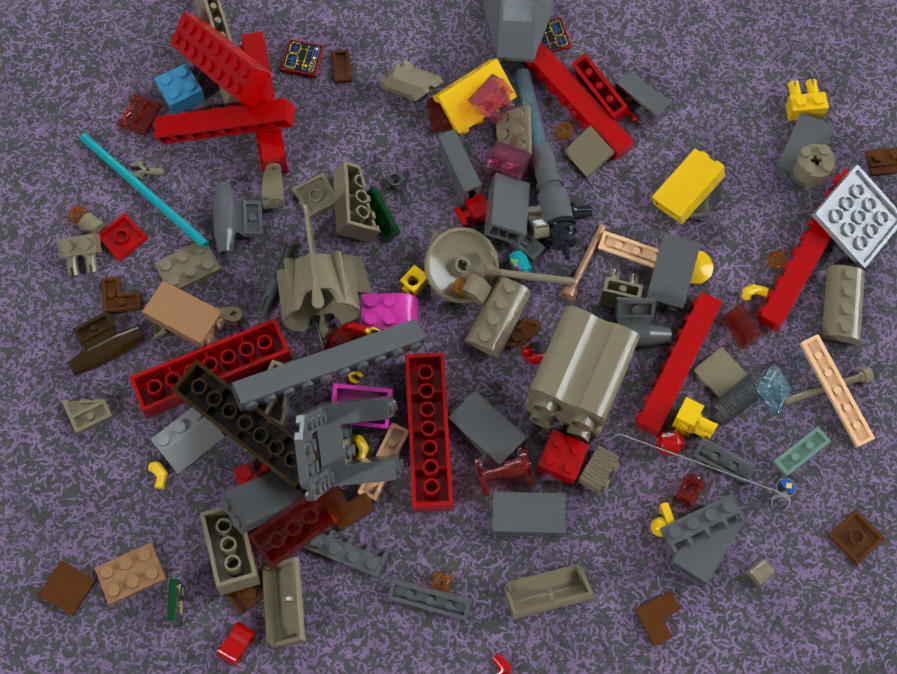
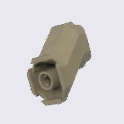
(409, 81)

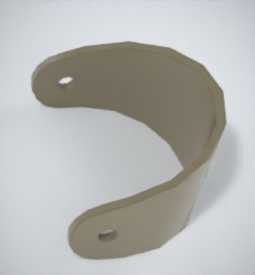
(272, 187)

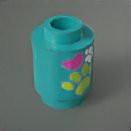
(519, 262)

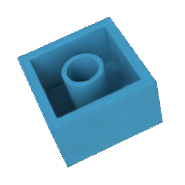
(179, 89)

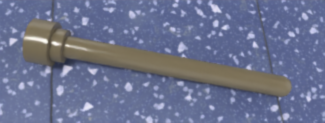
(492, 271)
(864, 375)

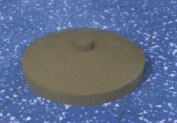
(455, 256)

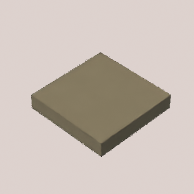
(589, 151)
(316, 193)
(719, 372)

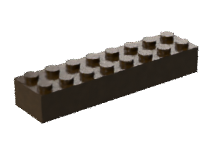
(250, 429)

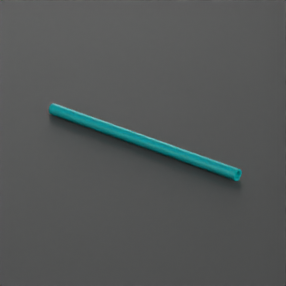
(144, 190)

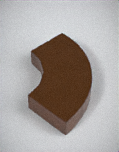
(523, 332)

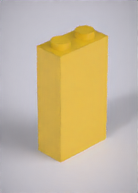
(689, 185)

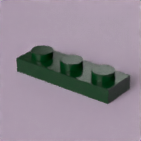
(384, 219)

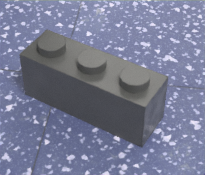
(642, 97)

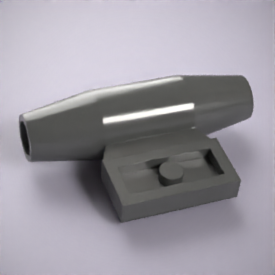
(234, 219)
(637, 315)

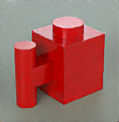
(475, 210)
(248, 472)

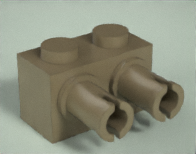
(85, 246)
(614, 287)

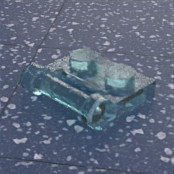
(776, 384)

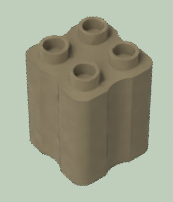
(581, 373)

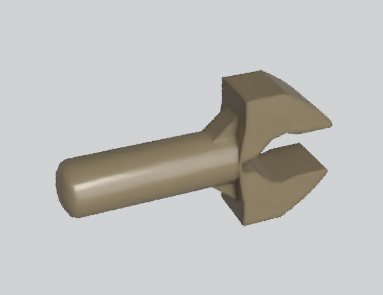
(145, 170)

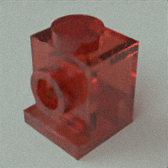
(686, 497)

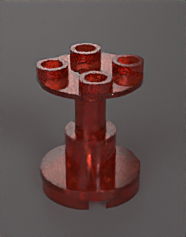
(513, 469)

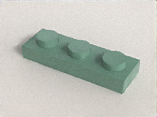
(801, 451)

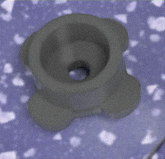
(394, 176)

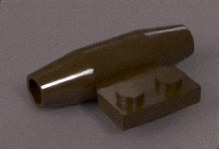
(102, 343)

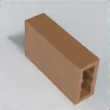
(184, 315)

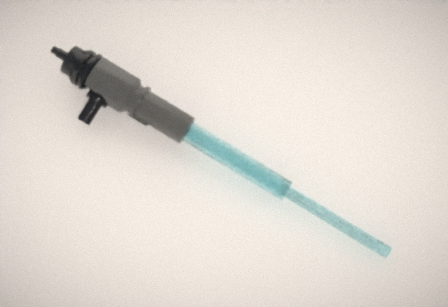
(552, 195)

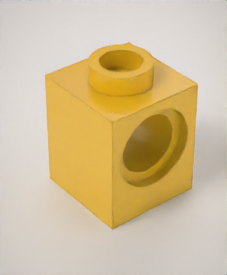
(413, 274)

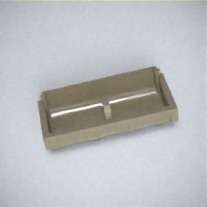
(843, 304)
(498, 316)
(547, 591)
(283, 604)

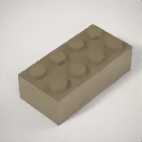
(229, 553)

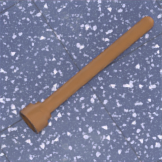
(571, 290)

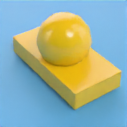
(665, 519)

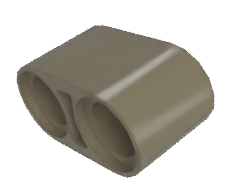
(476, 289)

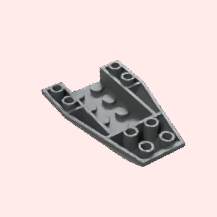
(517, 27)

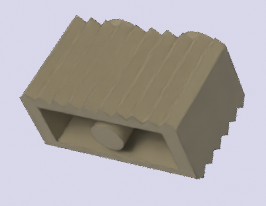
(599, 469)

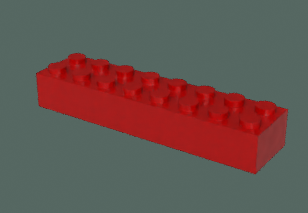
(220, 59)
(269, 142)
(228, 358)
(428, 433)

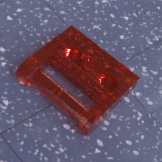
(143, 117)

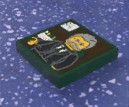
(175, 602)

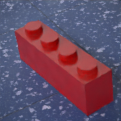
(600, 88)

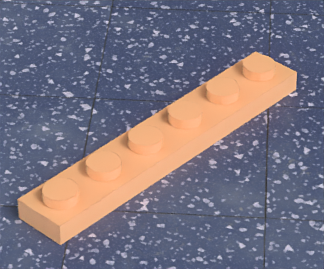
(837, 391)

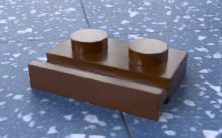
(882, 161)
(245, 599)

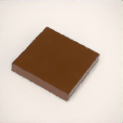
(856, 537)
(67, 588)

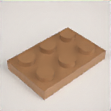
(130, 573)

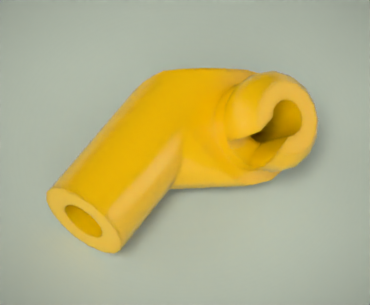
(753, 289)
(361, 445)
(160, 472)

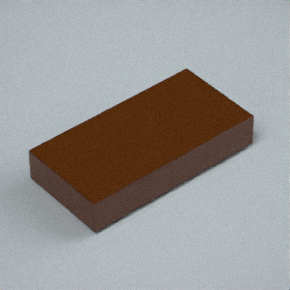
(341, 66)

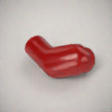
(531, 356)
(501, 663)

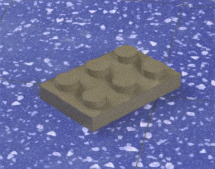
(516, 128)
(188, 266)

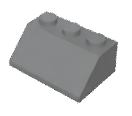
(187, 439)

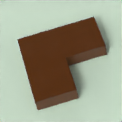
(117, 302)
(346, 511)
(653, 614)

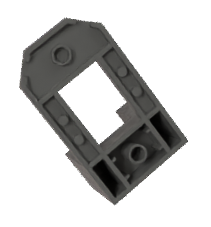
(336, 451)

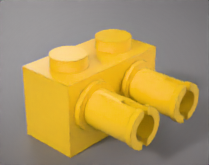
(811, 104)
(690, 420)

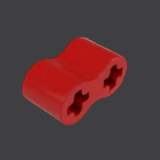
(236, 643)

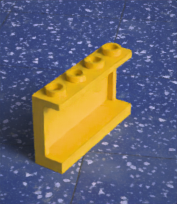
(455, 96)

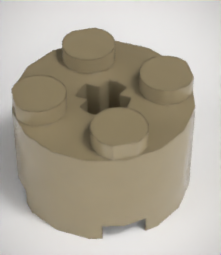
(814, 164)

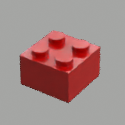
(562, 457)

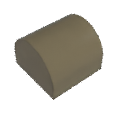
(90, 224)
(760, 572)

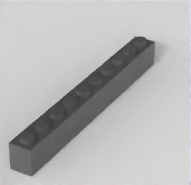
(327, 364)

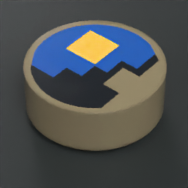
(785, 486)

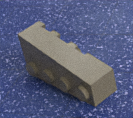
(352, 204)

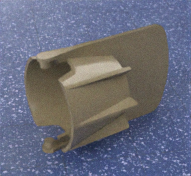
(317, 287)

